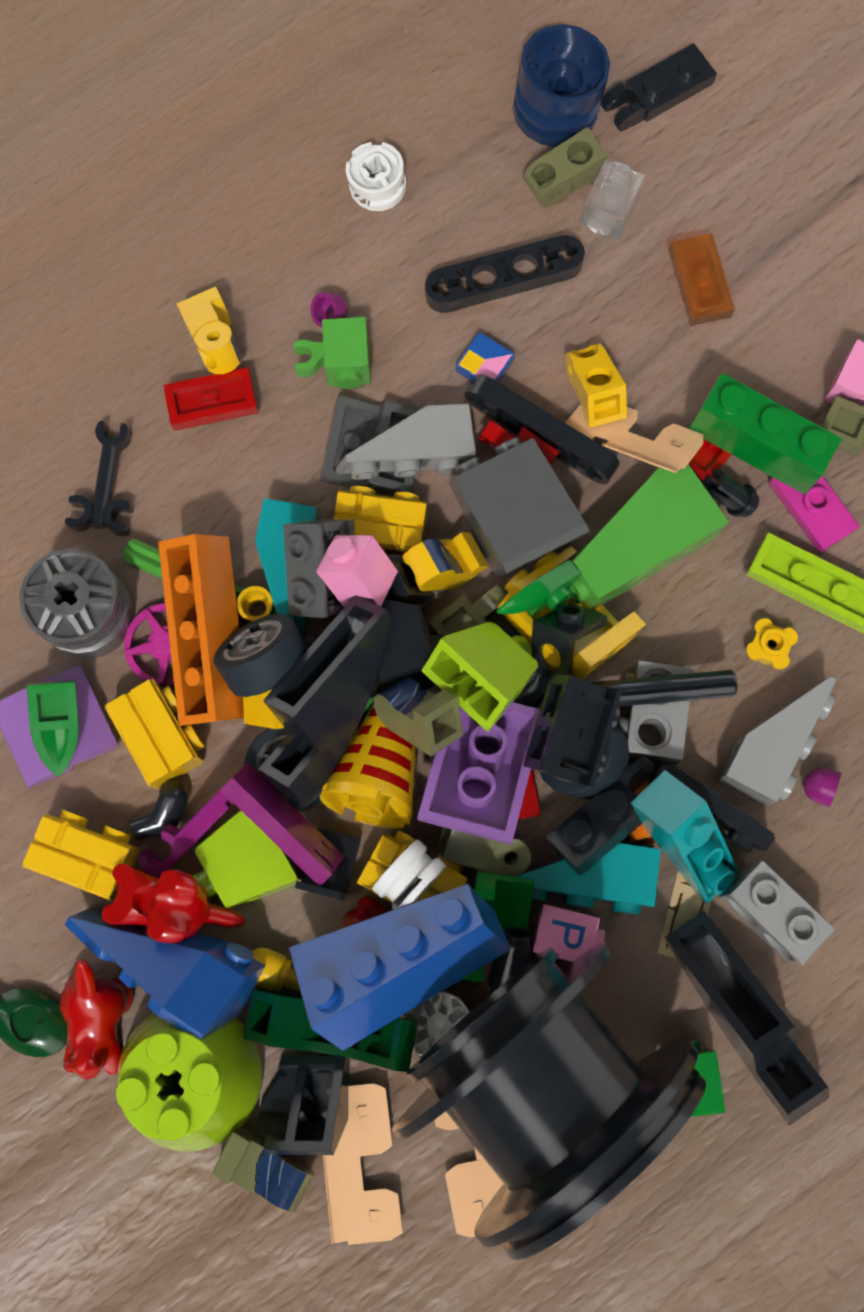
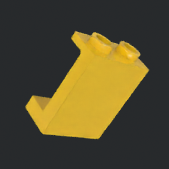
(589, 650)

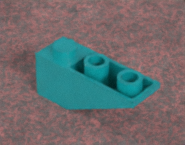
(271, 549)
(687, 835)
(622, 876)

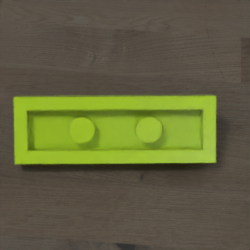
(810, 581)

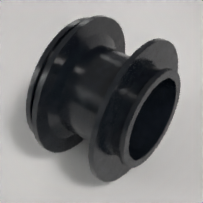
(552, 1101)

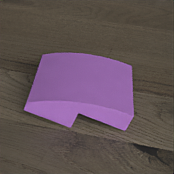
(93, 734)

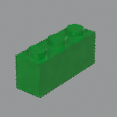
(765, 434)

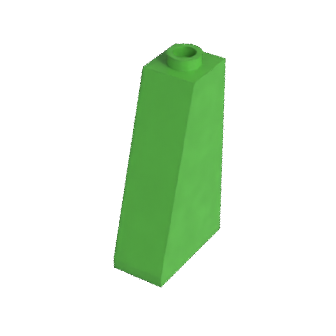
(652, 531)

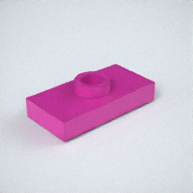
(817, 513)

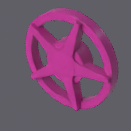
(157, 645)

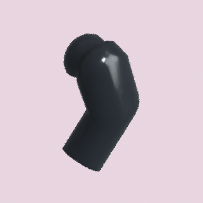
(167, 810)

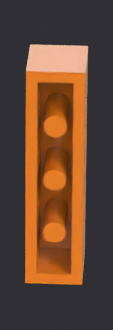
(199, 619)

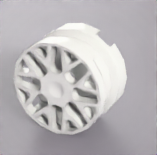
(385, 185)
(405, 872)
(435, 1019)

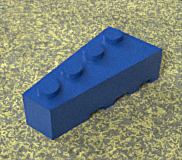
(394, 962)

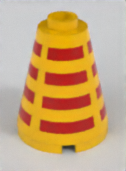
(374, 777)

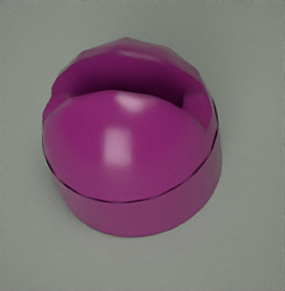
(324, 304)
(822, 785)

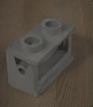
(304, 550)

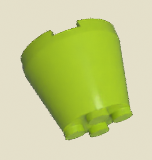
(218, 1081)

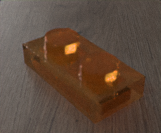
(701, 279)

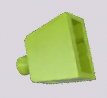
(482, 670)
(243, 863)

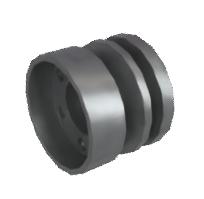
(94, 622)

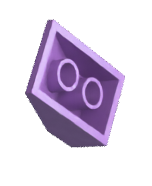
(481, 777)

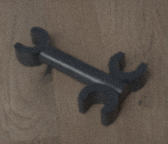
(103, 510)

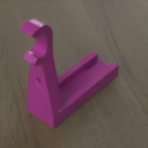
(269, 812)

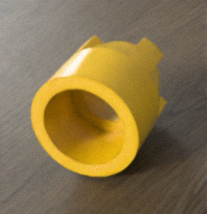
(252, 596)

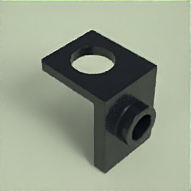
(561, 630)
(339, 882)

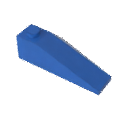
(191, 983)

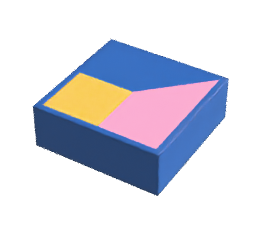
(485, 358)

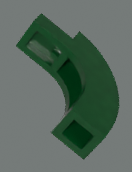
(283, 1023)

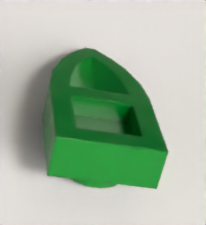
(546, 591)
(54, 722)

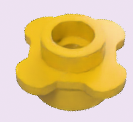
(759, 647)

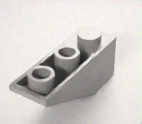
(427, 440)
(767, 755)

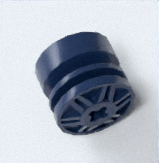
(560, 84)

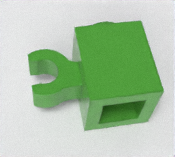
(341, 352)

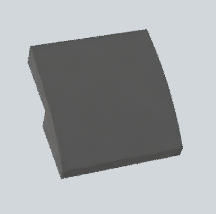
(351, 427)

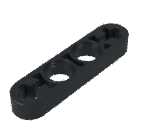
(501, 266)
(516, 412)

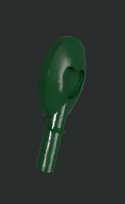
(32, 1022)

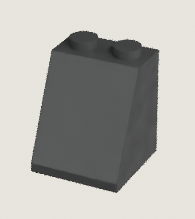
(516, 505)

